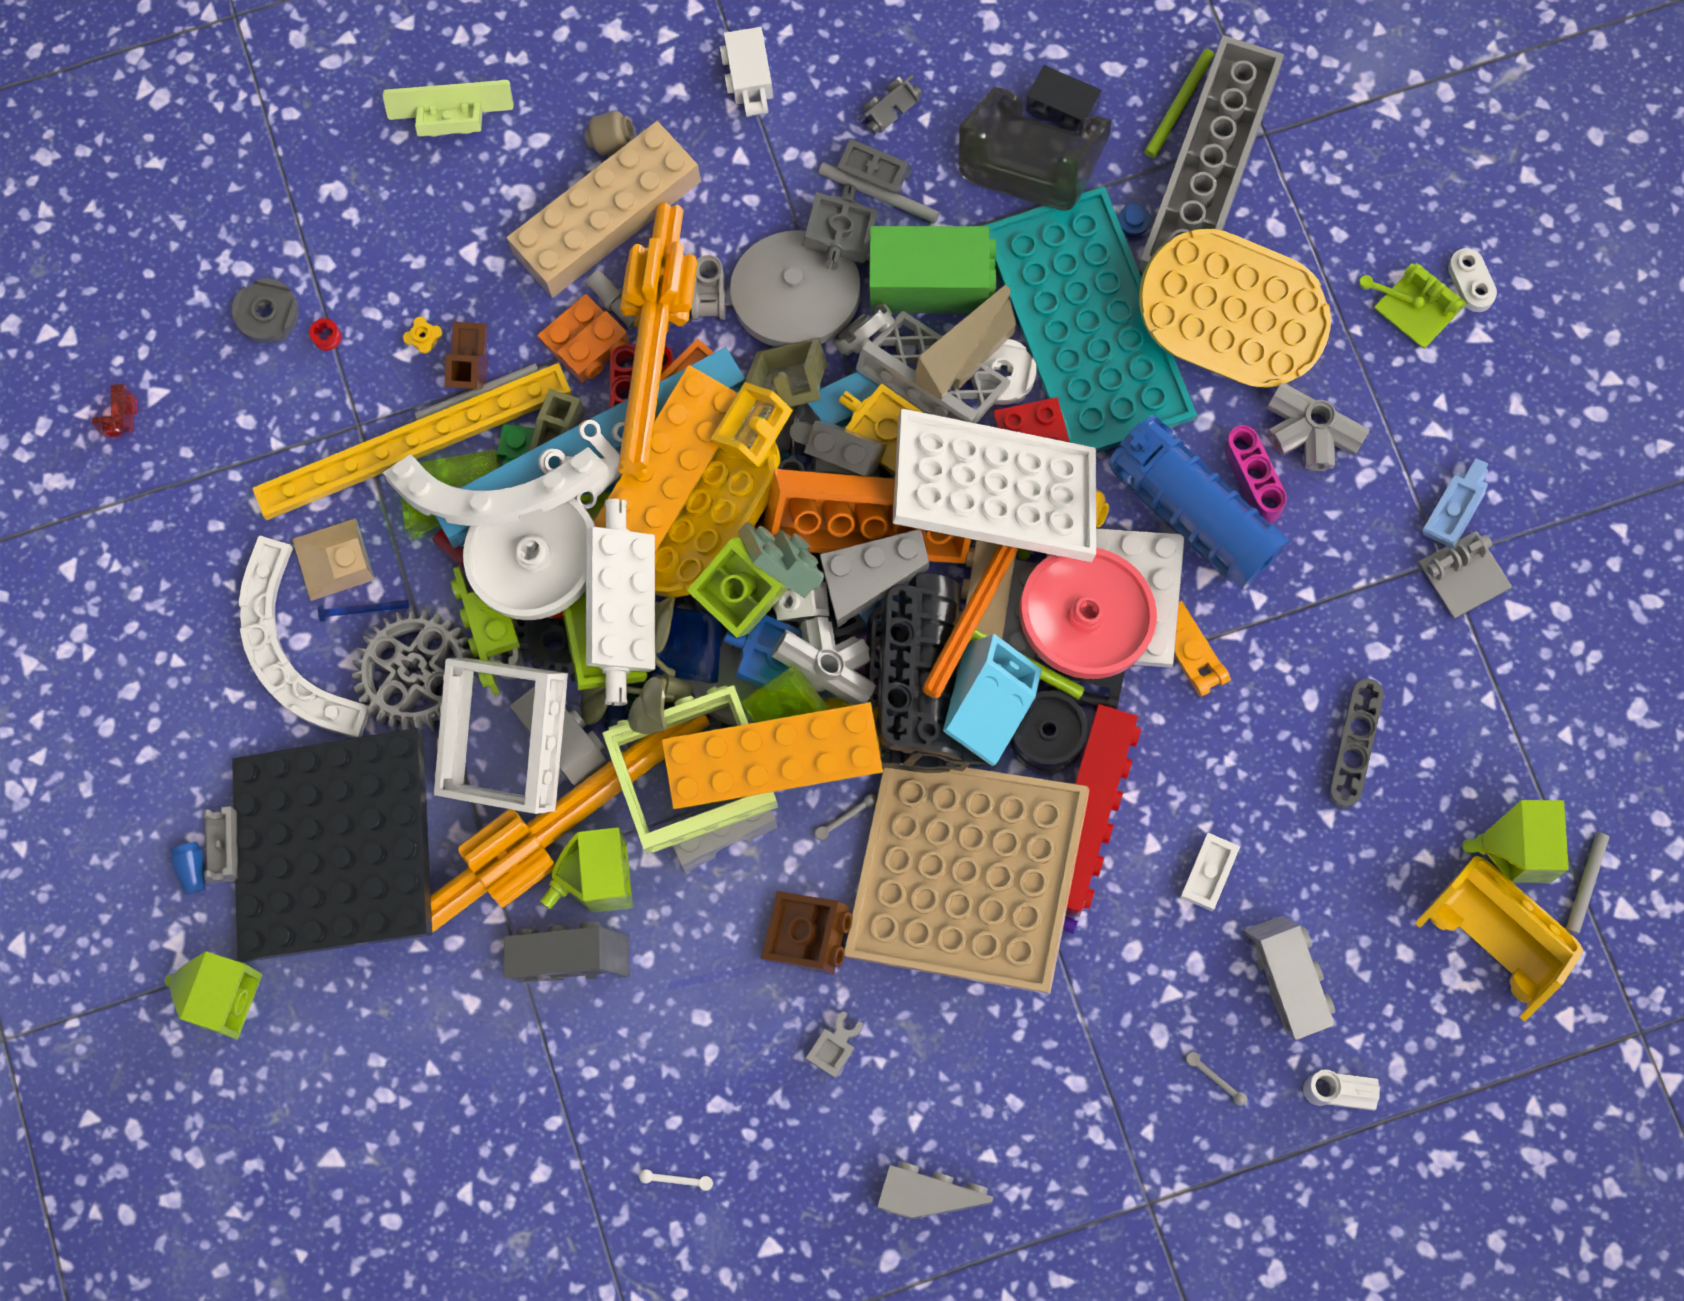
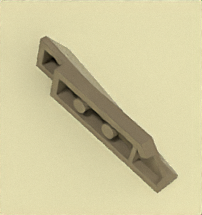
(966, 346)

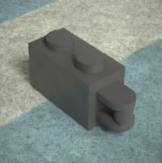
(839, 446)

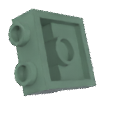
(783, 558)

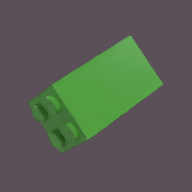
(931, 268)

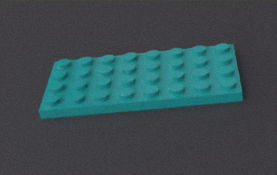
(1083, 320)

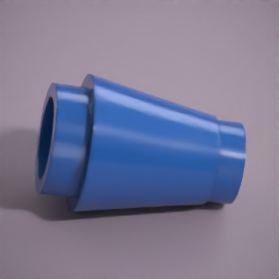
(189, 866)

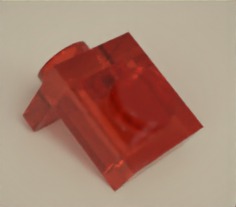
(123, 408)

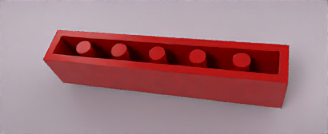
(1101, 771)

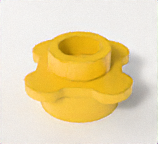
(426, 343)

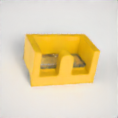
(752, 423)

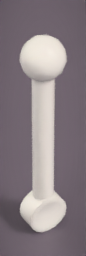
(704, 1183)

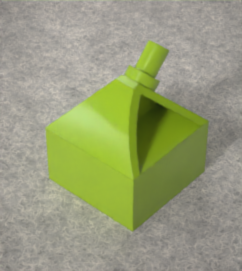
(736, 589)
(1527, 842)
(593, 872)
(214, 993)

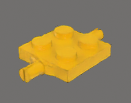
(878, 419)

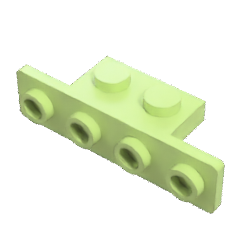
(448, 107)

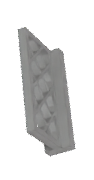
(899, 377)

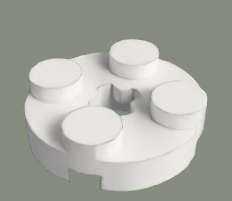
(1023, 372)

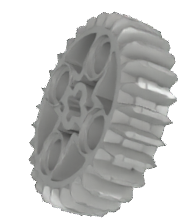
(406, 658)

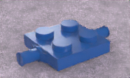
(756, 662)

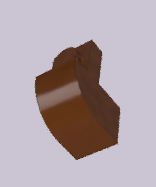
(468, 361)

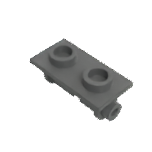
(900, 95)

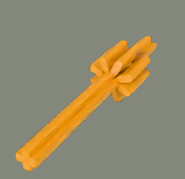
(657, 292)
(512, 855)

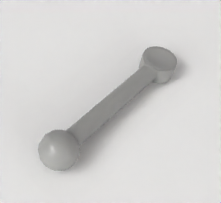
(823, 832)
(1193, 1060)

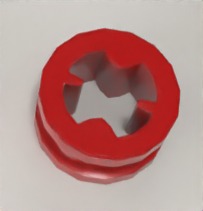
(332, 341)

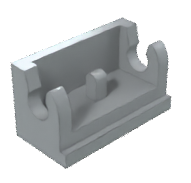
(221, 845)

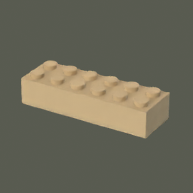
(604, 209)

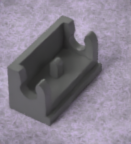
(874, 166)

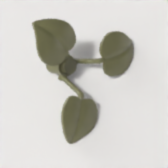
(647, 710)

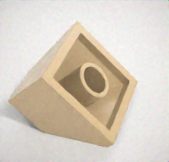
(333, 559)

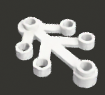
(609, 454)

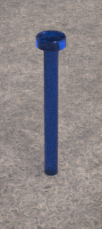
(323, 613)

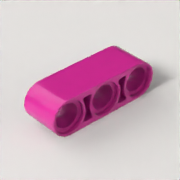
(1255, 458)

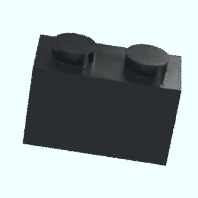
(1061, 99)

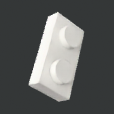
(1210, 872)

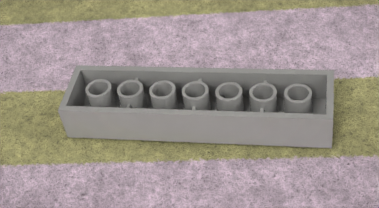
(1216, 142)

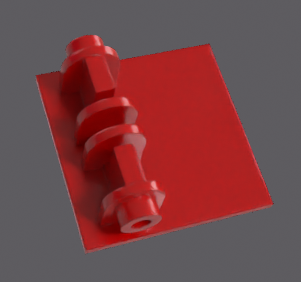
(1034, 418)

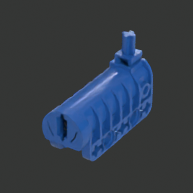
(1196, 502)

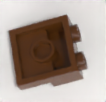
(807, 932)

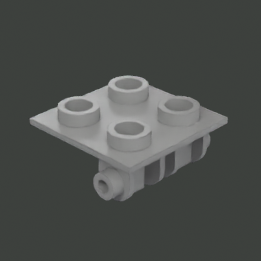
(1465, 574)

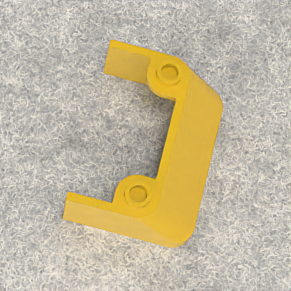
(1508, 928)

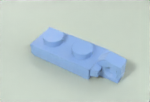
(1457, 505)

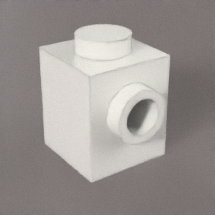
(795, 607)

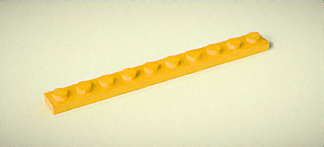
(416, 438)

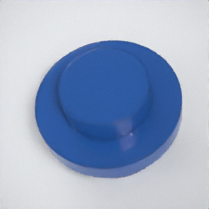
(1134, 219)

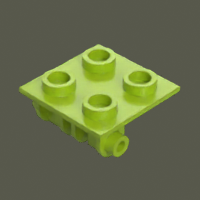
(1427, 322)

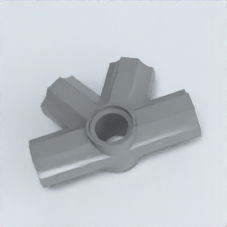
(1316, 438)
(827, 664)

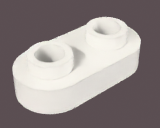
(1470, 278)

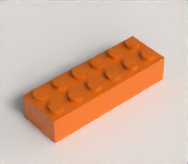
(845, 512)

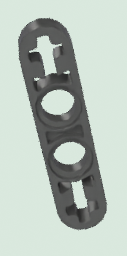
(1359, 744)

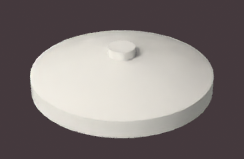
(530, 564)

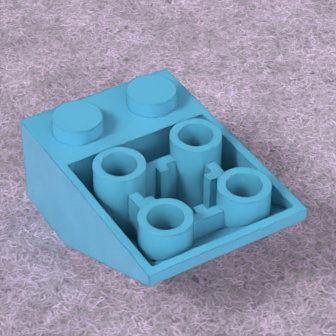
(990, 696)

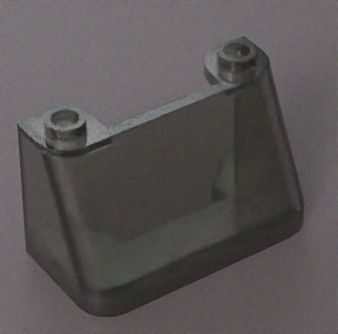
(1026, 155)

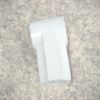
(1344, 1090)

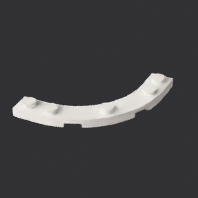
(494, 506)
(267, 656)

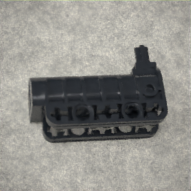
(910, 645)

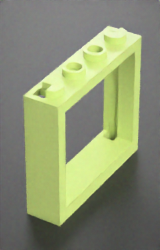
(683, 711)

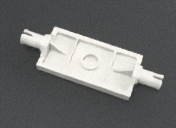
(619, 601)

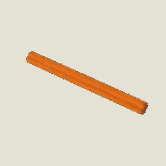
(969, 620)

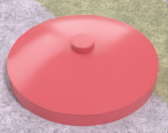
(1087, 614)

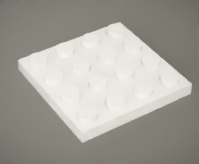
(1160, 563)

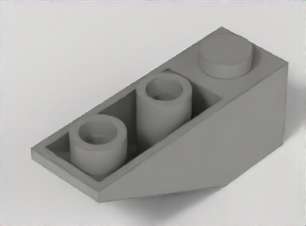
(921, 1196)

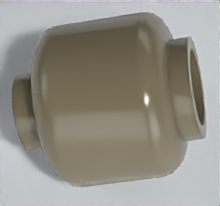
(609, 132)

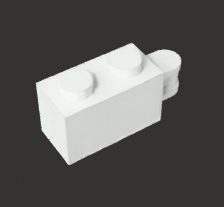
(749, 69)

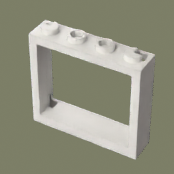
(544, 739)

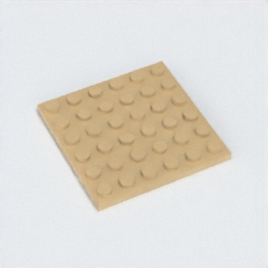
(968, 875)

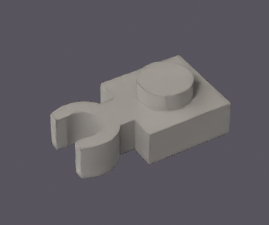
(832, 1050)

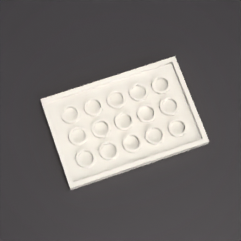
(995, 485)

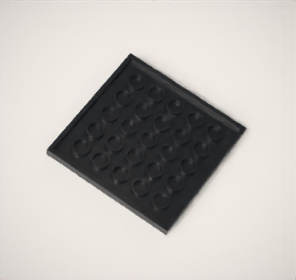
(332, 846)

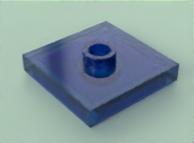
(692, 646)

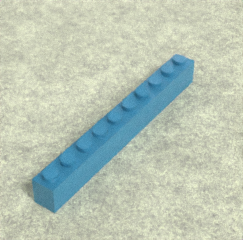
(525, 468)

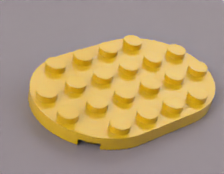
(1234, 308)
(721, 503)

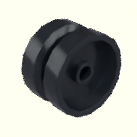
(1055, 752)

